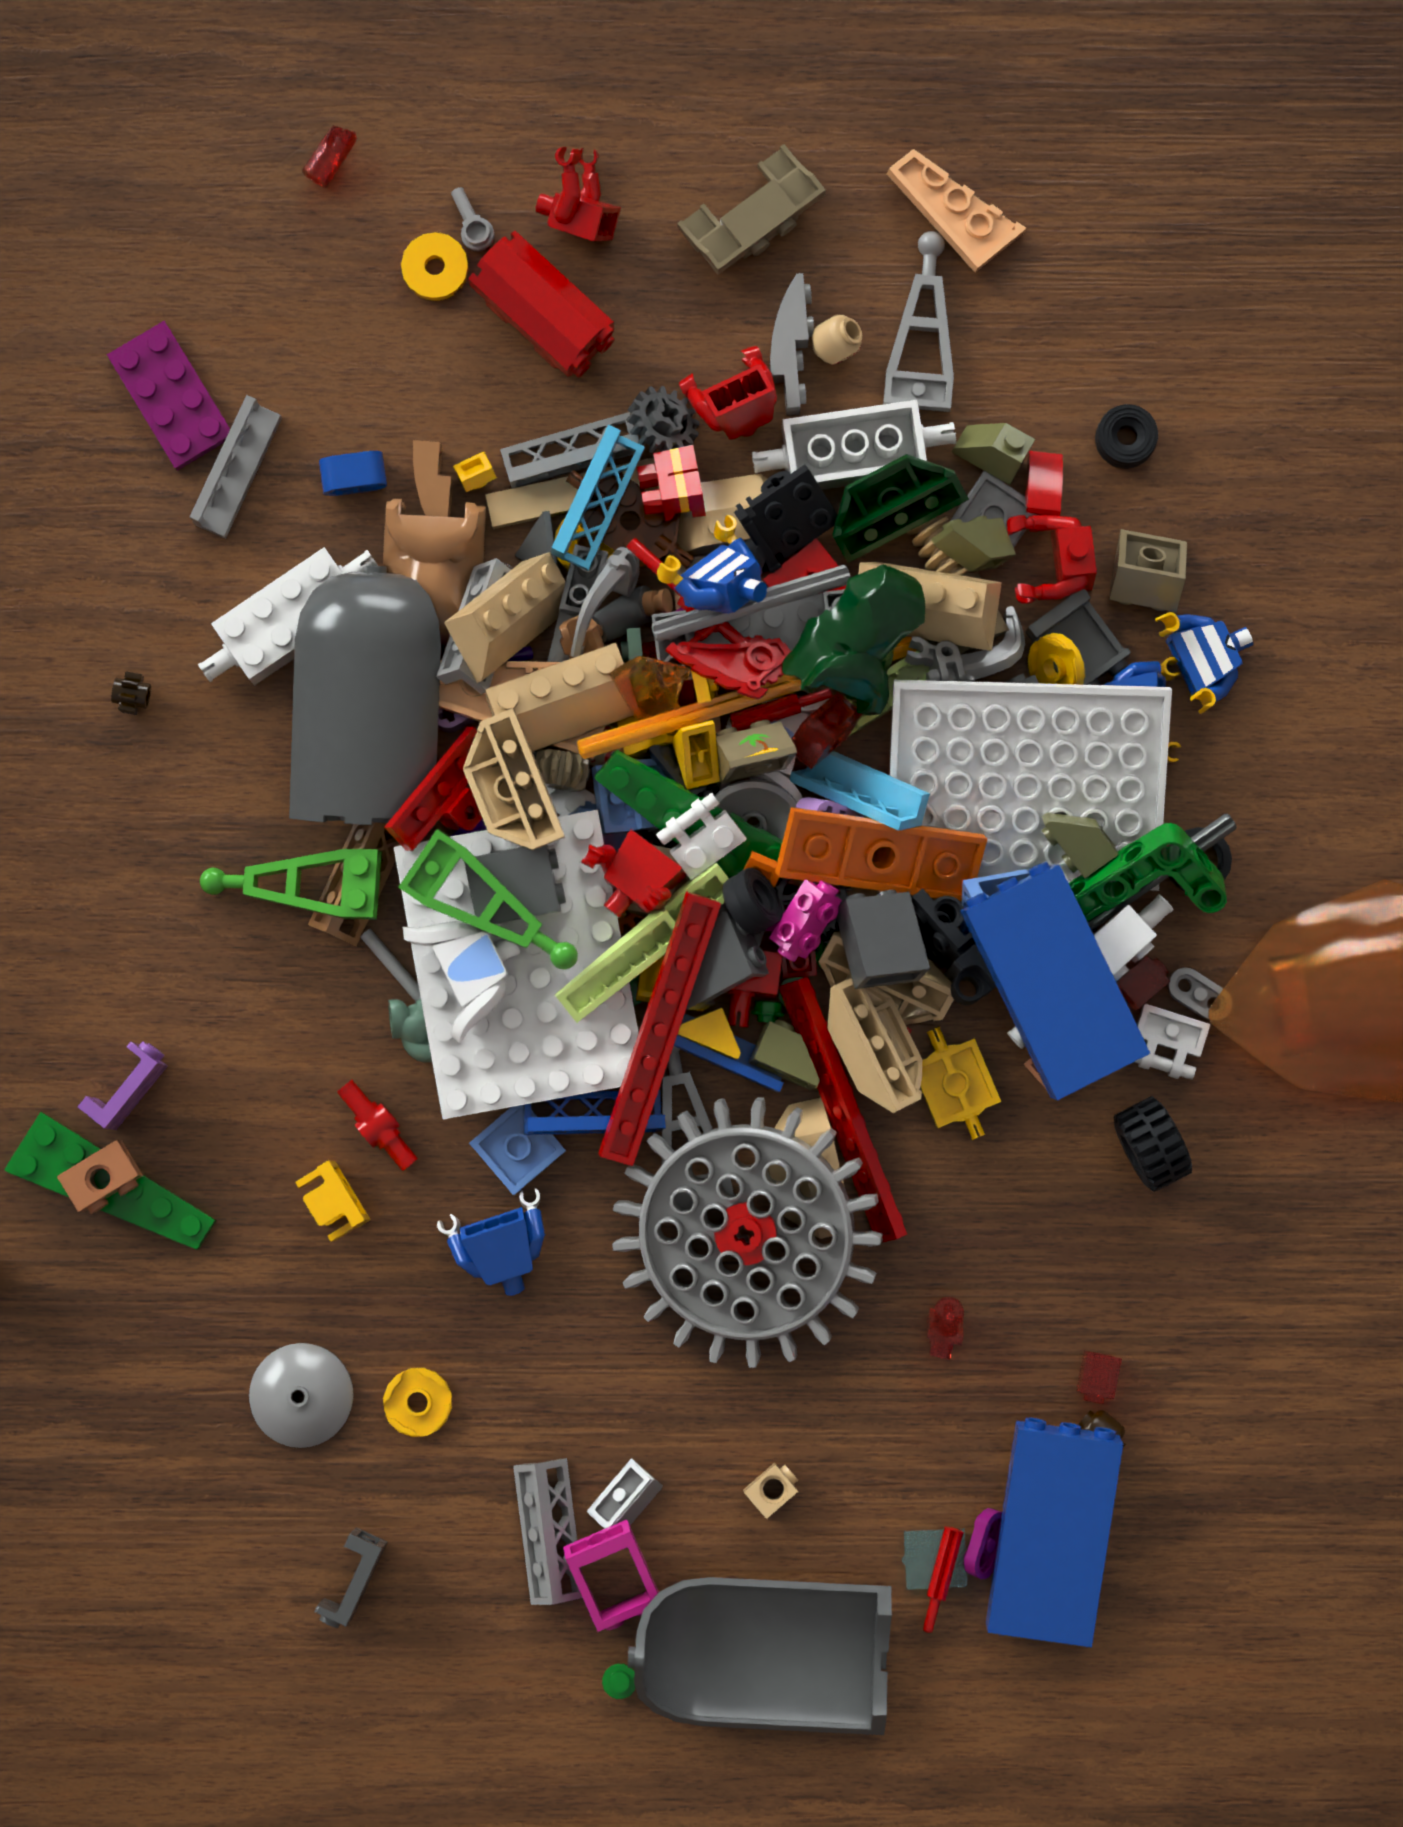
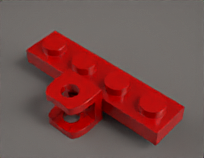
(438, 797)

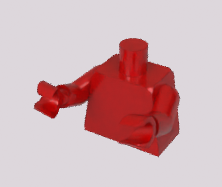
(578, 210)
(739, 402)
(1071, 552)
(636, 873)

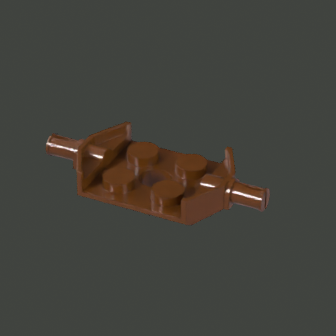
(652, 532)

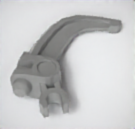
(617, 575)
(948, 665)

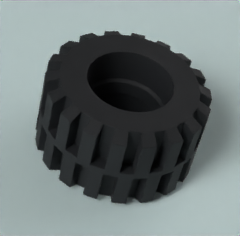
(1153, 1144)

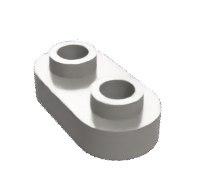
(1199, 993)

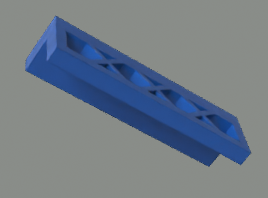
(739, 1067)
(583, 1124)

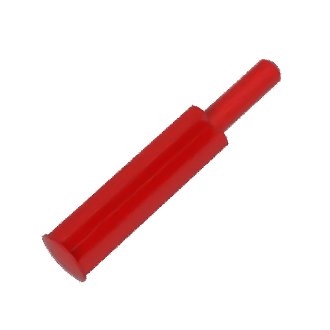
(776, 709)
(942, 1573)

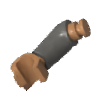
(616, 617)

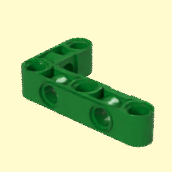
(1144, 862)

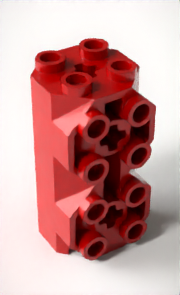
(542, 305)

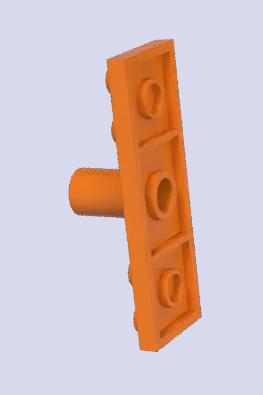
(877, 857)

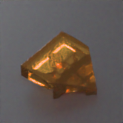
(649, 685)

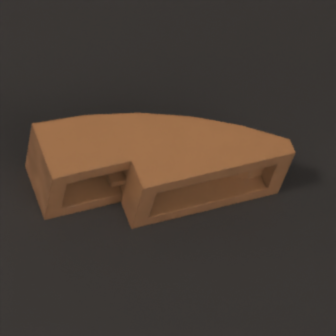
(432, 488)

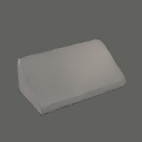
(625, 1496)

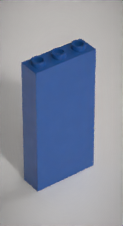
(1054, 980)
(1054, 1532)

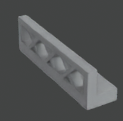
(564, 463)
(235, 468)
(453, 664)
(542, 1533)

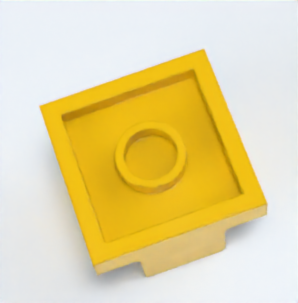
(333, 1200)

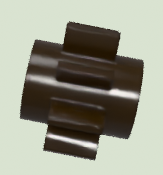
(131, 693)

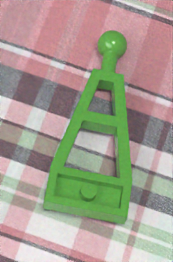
(434, 868)
(359, 882)

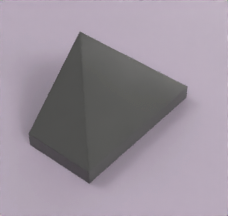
(538, 540)

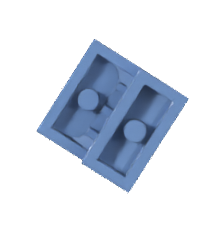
(614, 813)

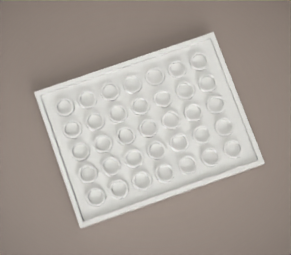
(1019, 750)
(529, 1041)

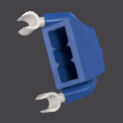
(499, 1246)

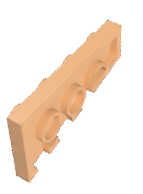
(963, 220)

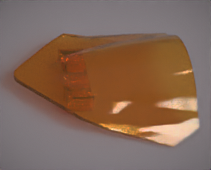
(1326, 996)

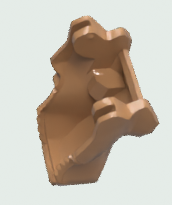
(435, 553)

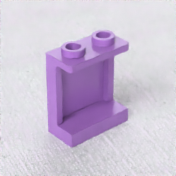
(131, 1091)

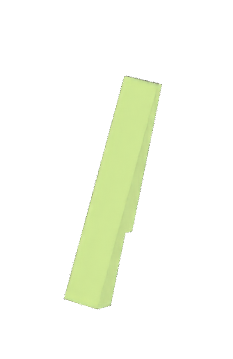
(636, 949)

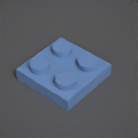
(513, 1155)

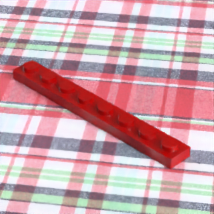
(659, 1028)
(842, 1107)

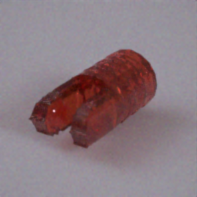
(329, 156)

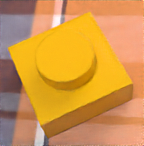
(475, 472)
(704, 688)

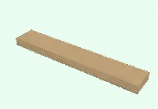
(529, 501)

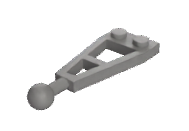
(930, 390)
(677, 1077)

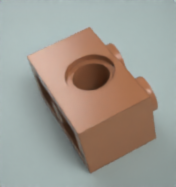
(80, 1183)

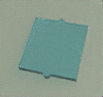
(920, 1558)

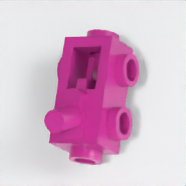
(805, 919)

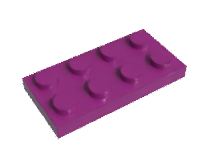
(170, 395)

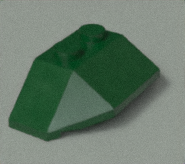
(893, 503)

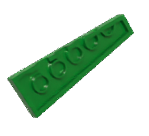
(663, 798)
(54, 1148)

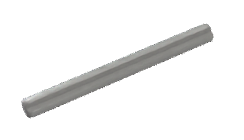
(775, 596)

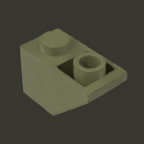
(977, 543)
(1082, 840)

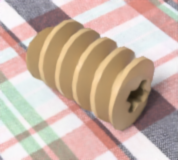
(938, 559)

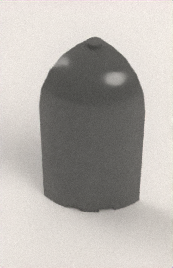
(363, 697)
(766, 1655)

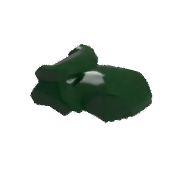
(858, 637)

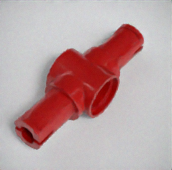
(377, 1125)

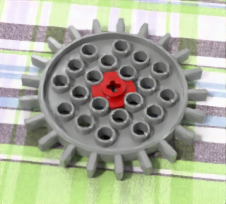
(827, 1210)

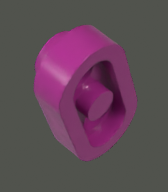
(981, 1552)

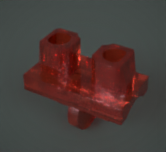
(945, 1326)

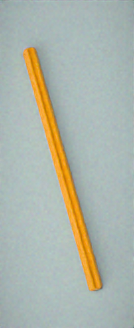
(694, 714)

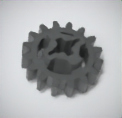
(663, 420)

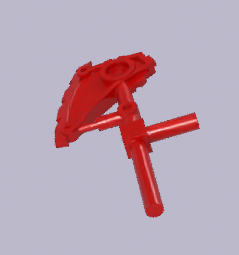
(733, 666)

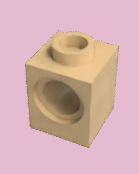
(766, 1504)

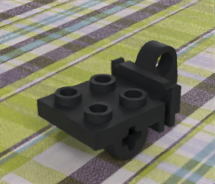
(785, 516)
(949, 947)

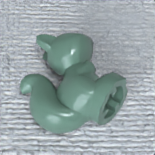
(410, 1026)

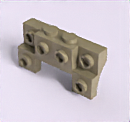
(759, 217)

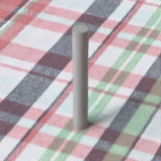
(391, 963)

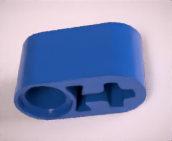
(352, 473)

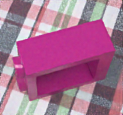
(597, 1547)

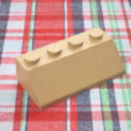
(955, 606)
(508, 615)
(564, 698)

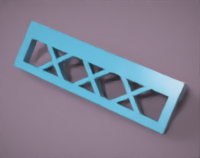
(585, 493)
(865, 791)

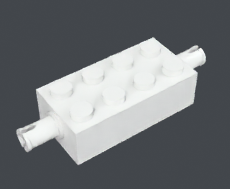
(852, 442)
(264, 627)
(1124, 939)

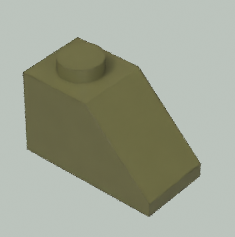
(994, 448)
(784, 1055)

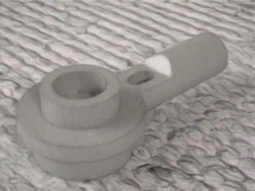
(476, 231)

